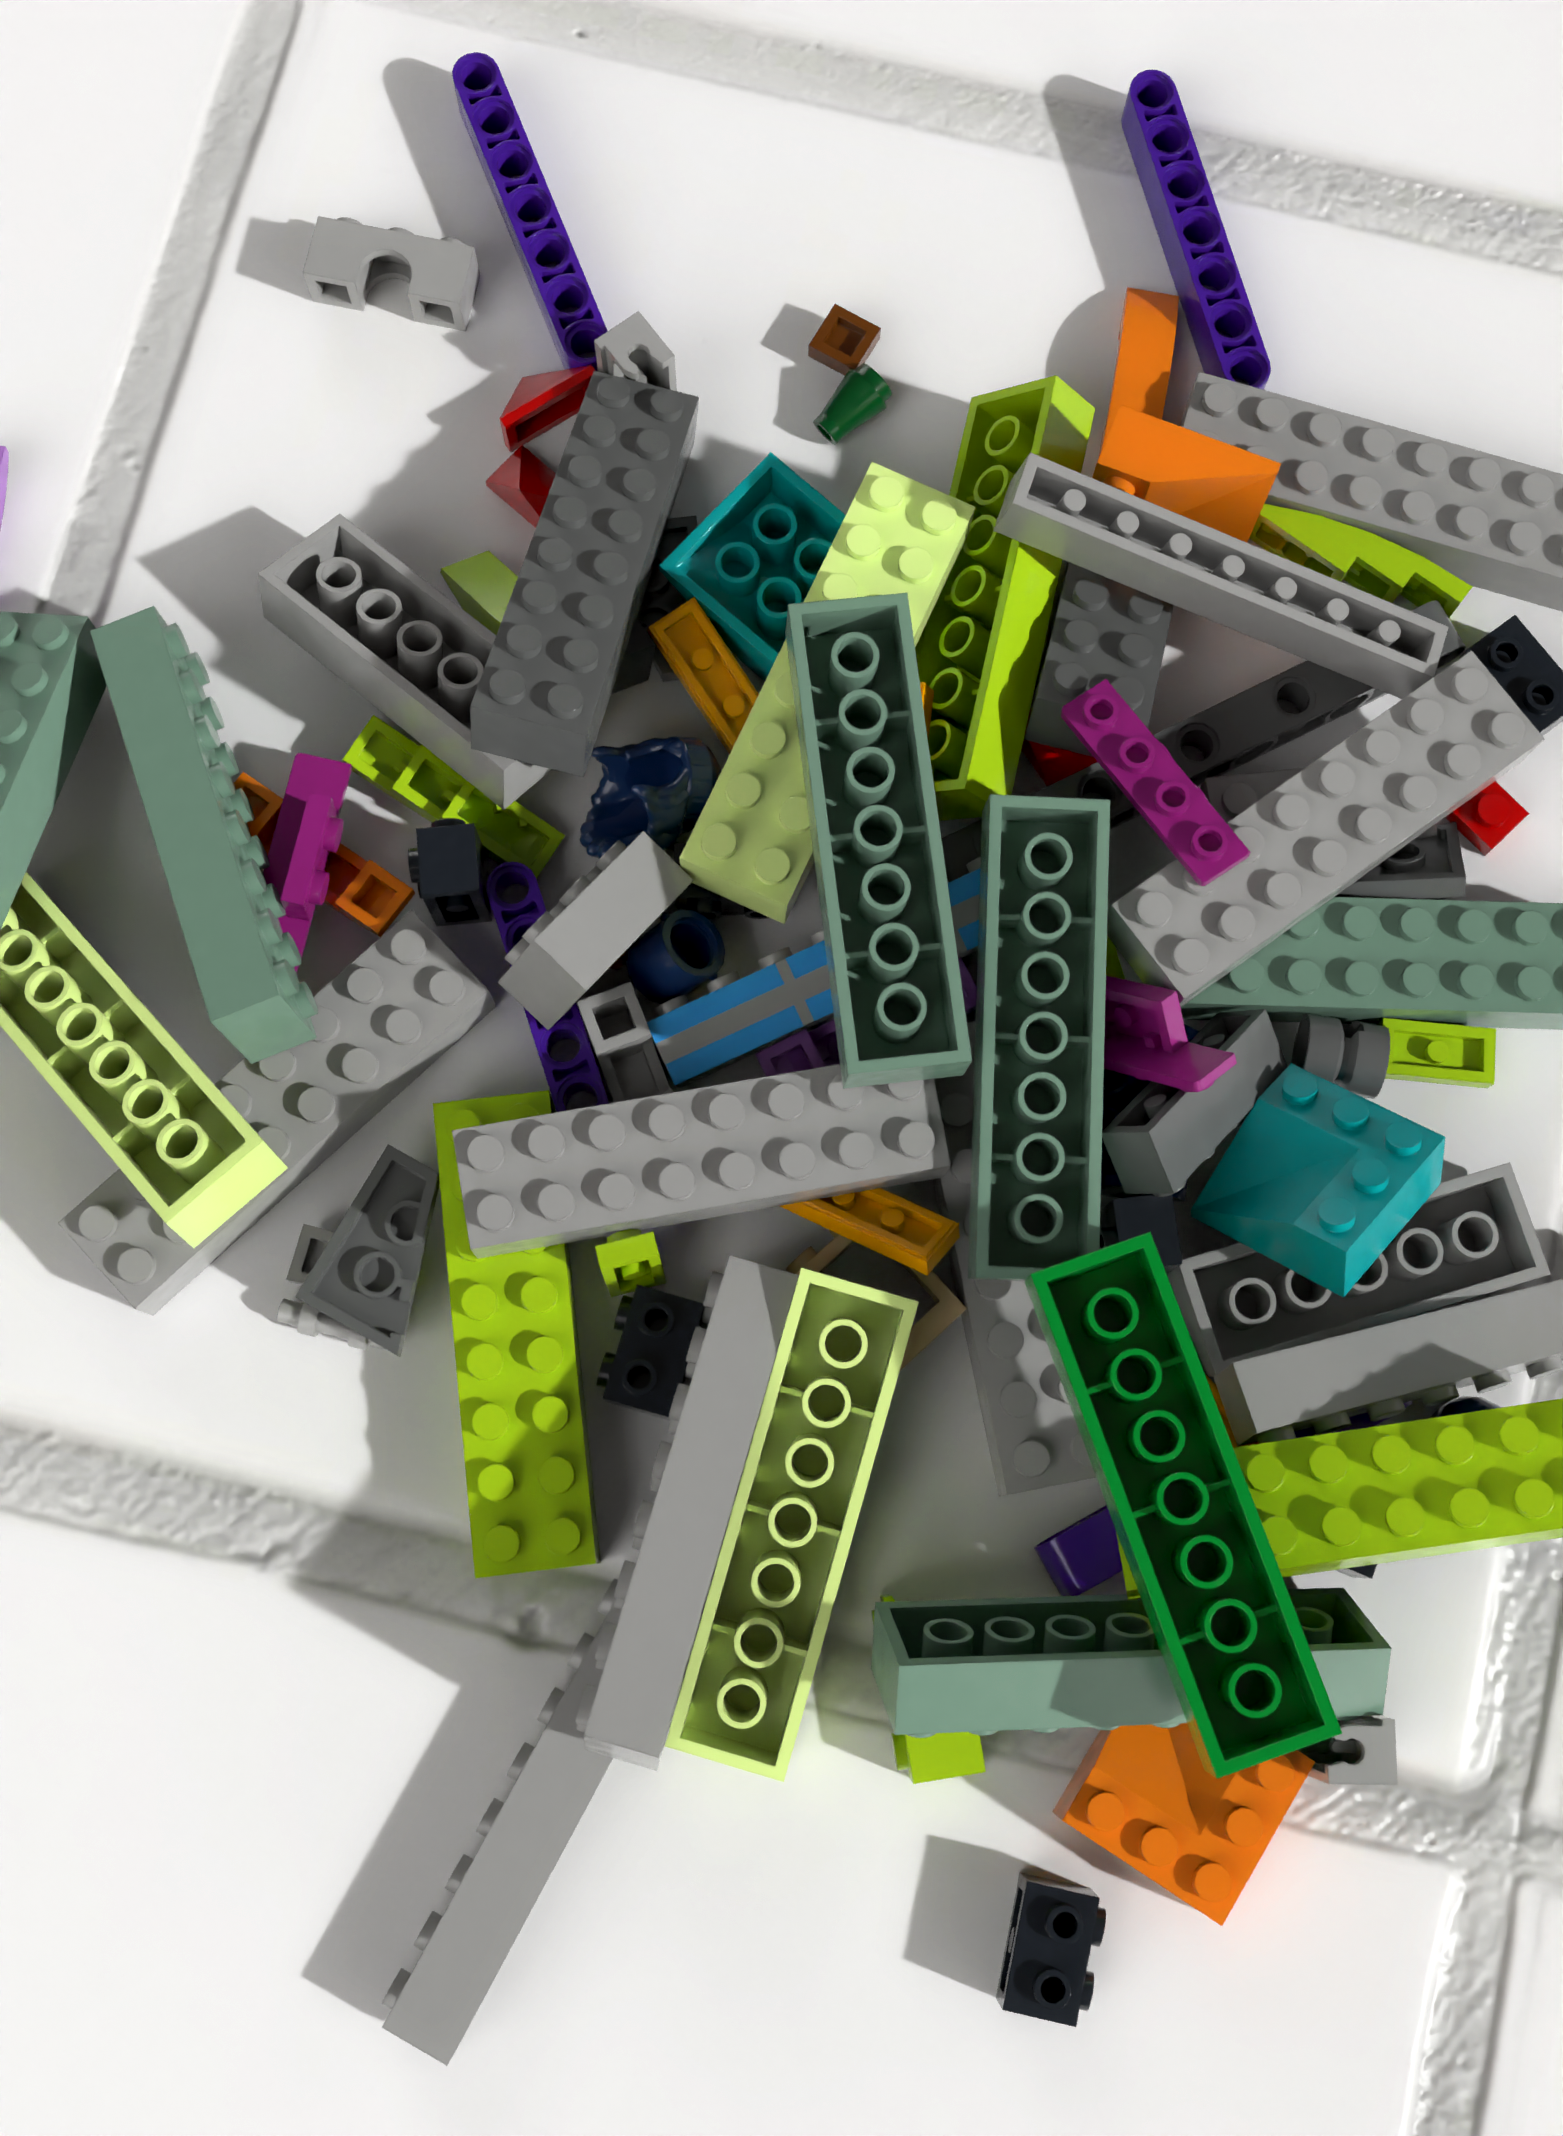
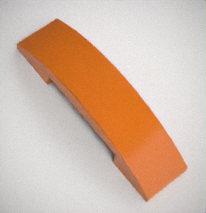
(1143, 354)
(355, 886)

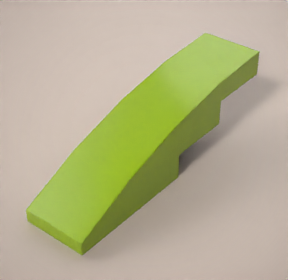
(1356, 557)
(438, 792)

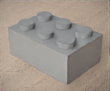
(591, 927)

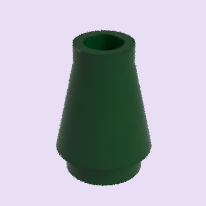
(853, 403)

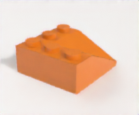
(1186, 472)
(1174, 1822)

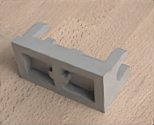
(636, 353)
(1360, 1754)

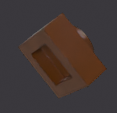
(843, 340)

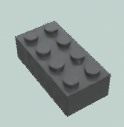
(1095, 636)

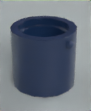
(676, 956)

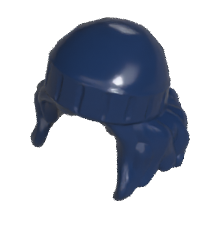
(649, 789)

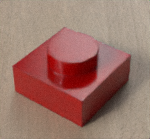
(1488, 817)

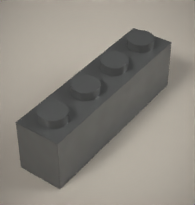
(1172, 1131)

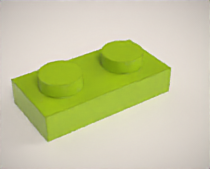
(1441, 1053)
(630, 1260)

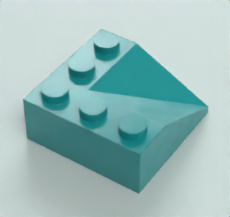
(756, 559)
(1321, 1179)

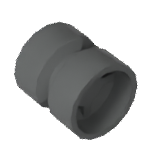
(1345, 1056)

